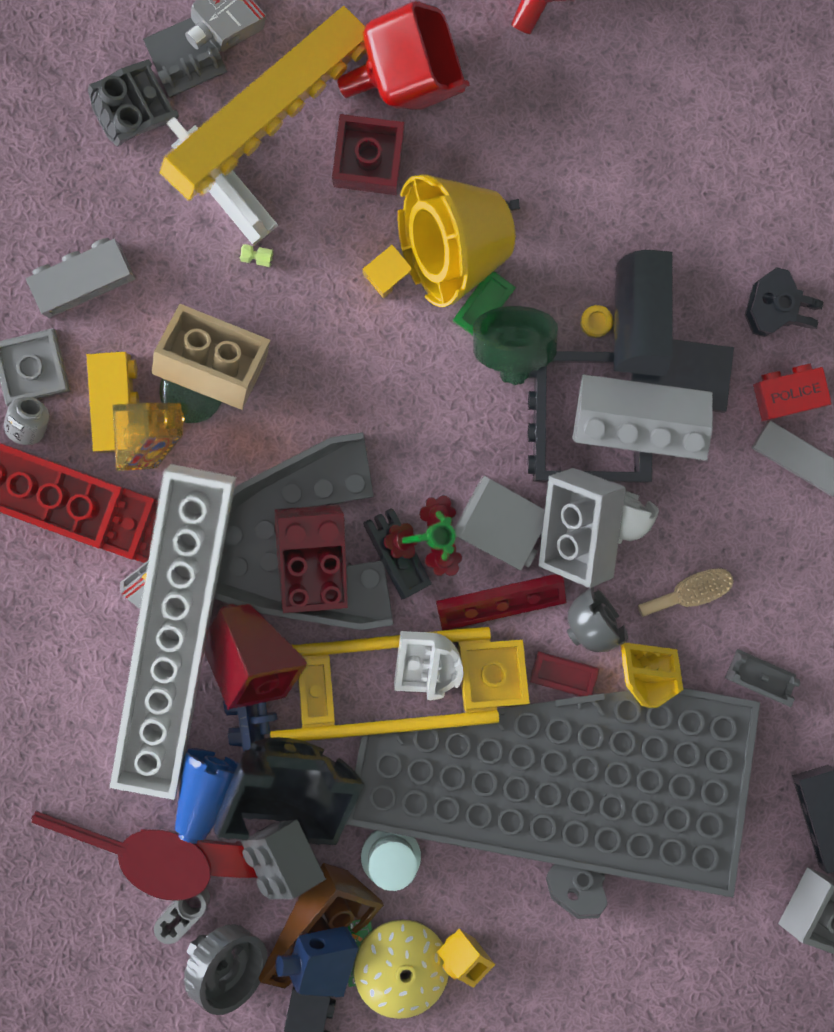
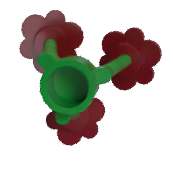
(439, 537)

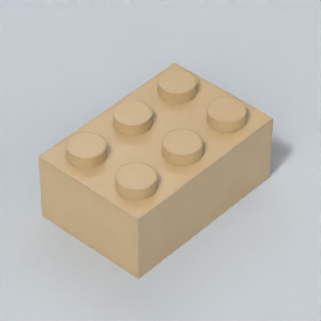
(210, 356)

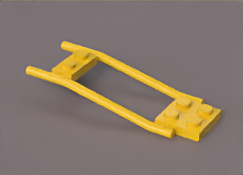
(491, 679)

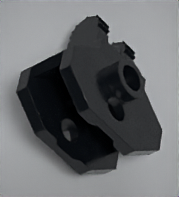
(782, 304)

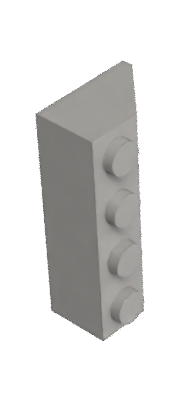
(644, 417)

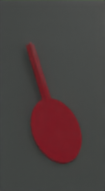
(149, 859)

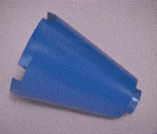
(201, 792)

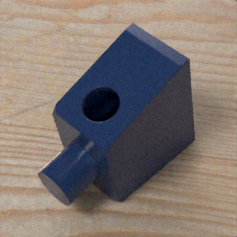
(320, 962)

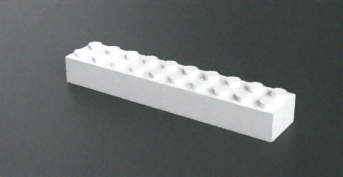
(172, 630)

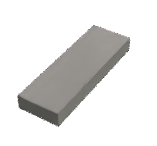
(796, 456)

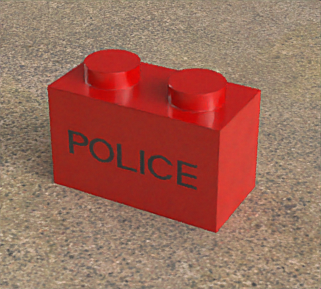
(791, 393)

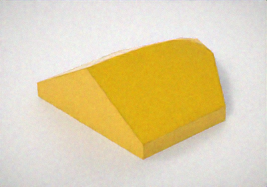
(651, 673)

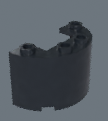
(289, 782)

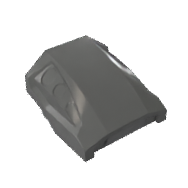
(130, 102)

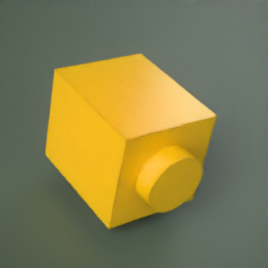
(465, 958)

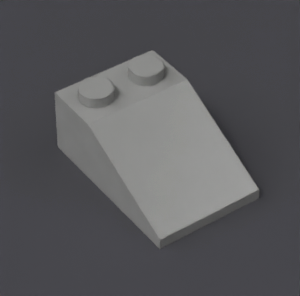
(811, 911)

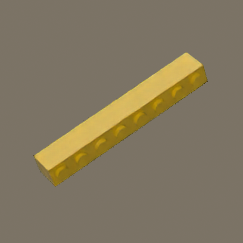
(264, 105)

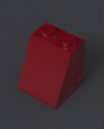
(250, 657)

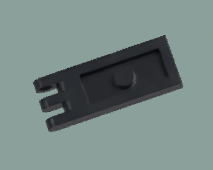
(406, 573)

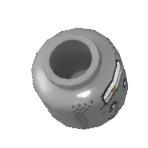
(26, 421)

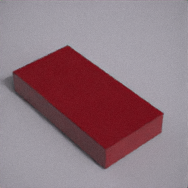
(564, 674)

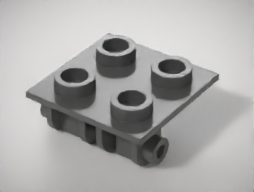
(181, 64)

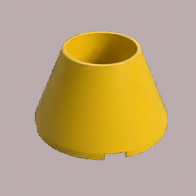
(452, 235)

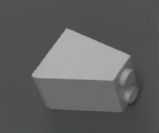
(501, 524)

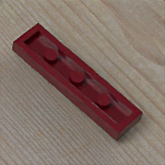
(501, 602)

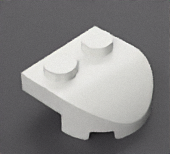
(427, 664)

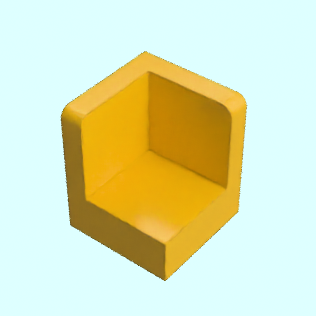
(386, 270)

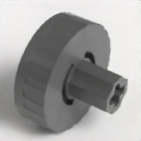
(217, 977)

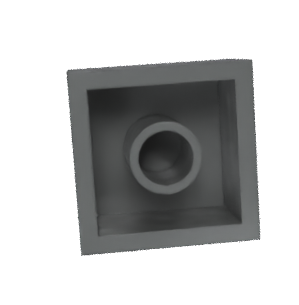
(282, 860)

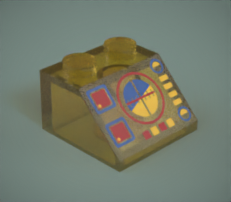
(145, 433)

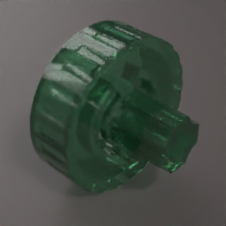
(515, 341)

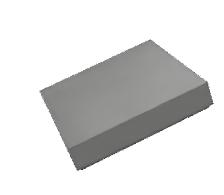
(32, 366)

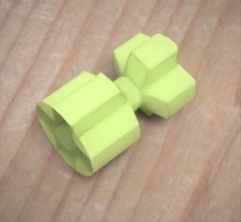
(262, 256)

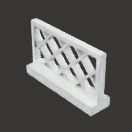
(234, 197)

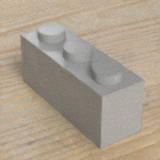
(80, 277)

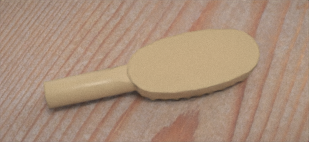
(692, 591)

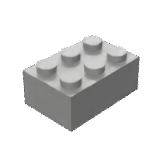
(581, 527)

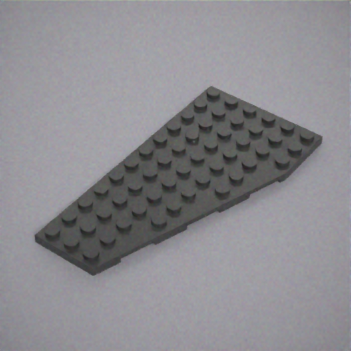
(578, 785)

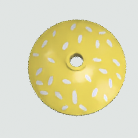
(383, 957)

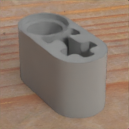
(188, 915)

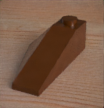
(323, 907)

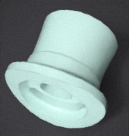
(390, 859)

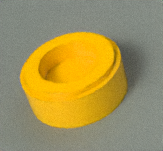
(596, 321)

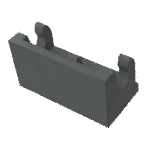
(762, 677)

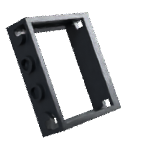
(537, 430)

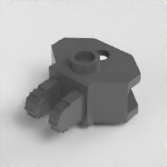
(581, 882)

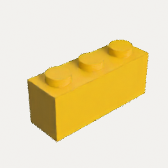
(109, 384)

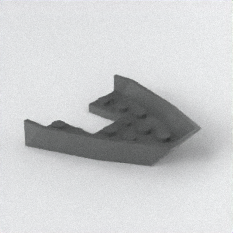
(316, 477)

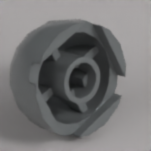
(594, 623)

